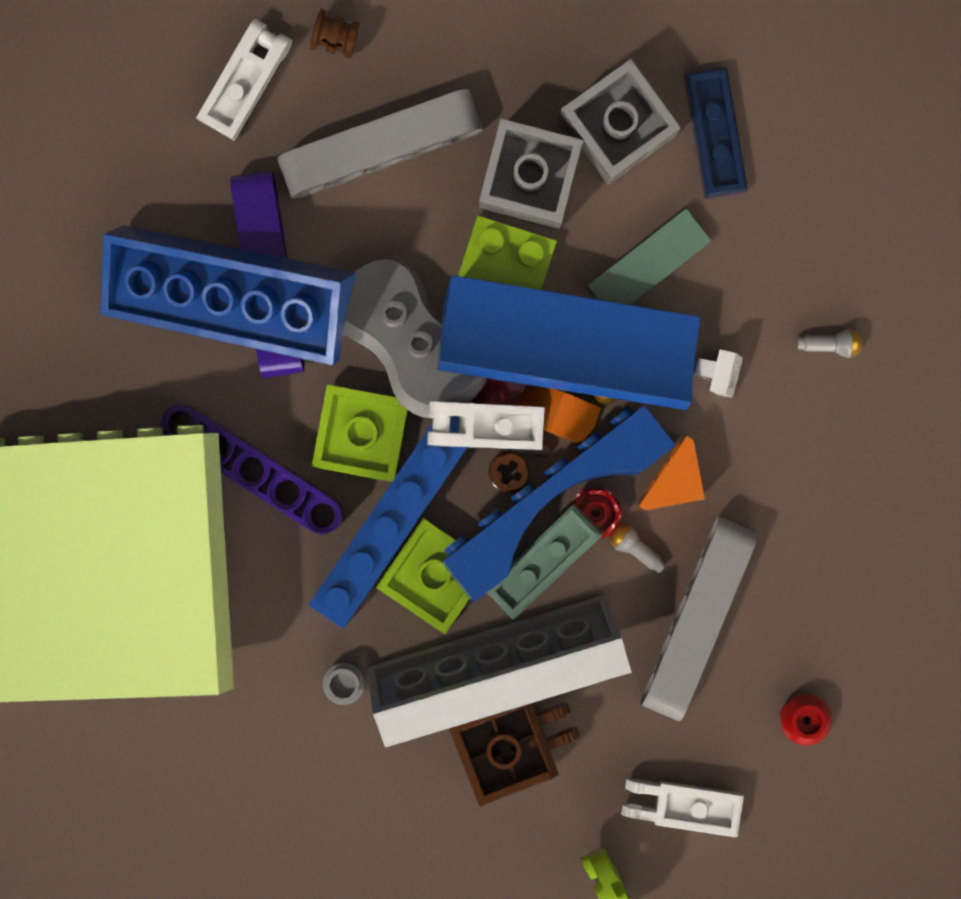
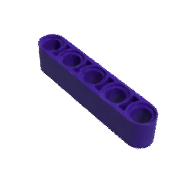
(262, 232)
(274, 473)

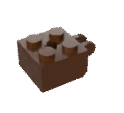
(530, 760)

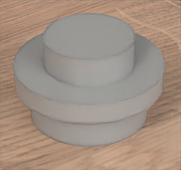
(343, 683)

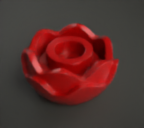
(605, 502)
(799, 708)

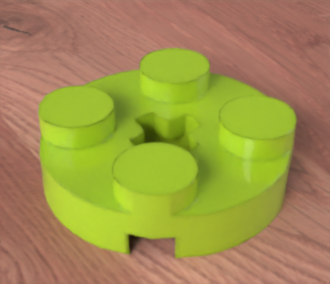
(601, 866)

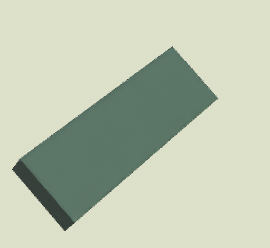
(651, 261)
(545, 560)

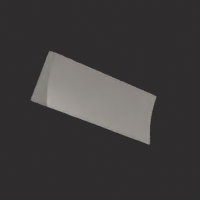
(496, 670)

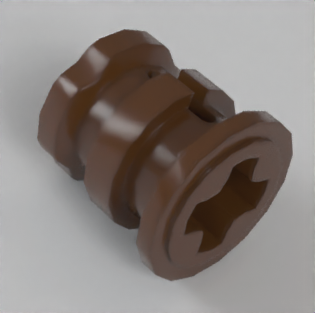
(334, 34)
(495, 476)

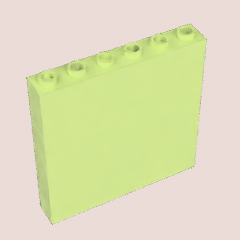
(113, 567)

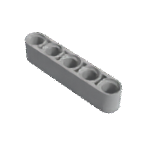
(380, 143)
(699, 618)

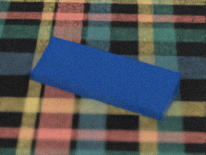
(225, 293)
(568, 342)

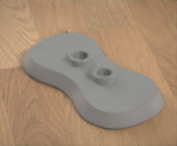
(397, 323)

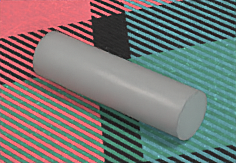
(544, 452)

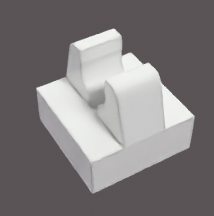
(722, 373)

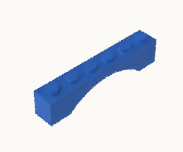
(624, 451)
(386, 528)

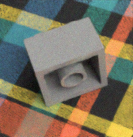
(619, 121)
(530, 173)

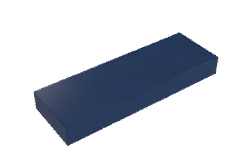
(716, 133)

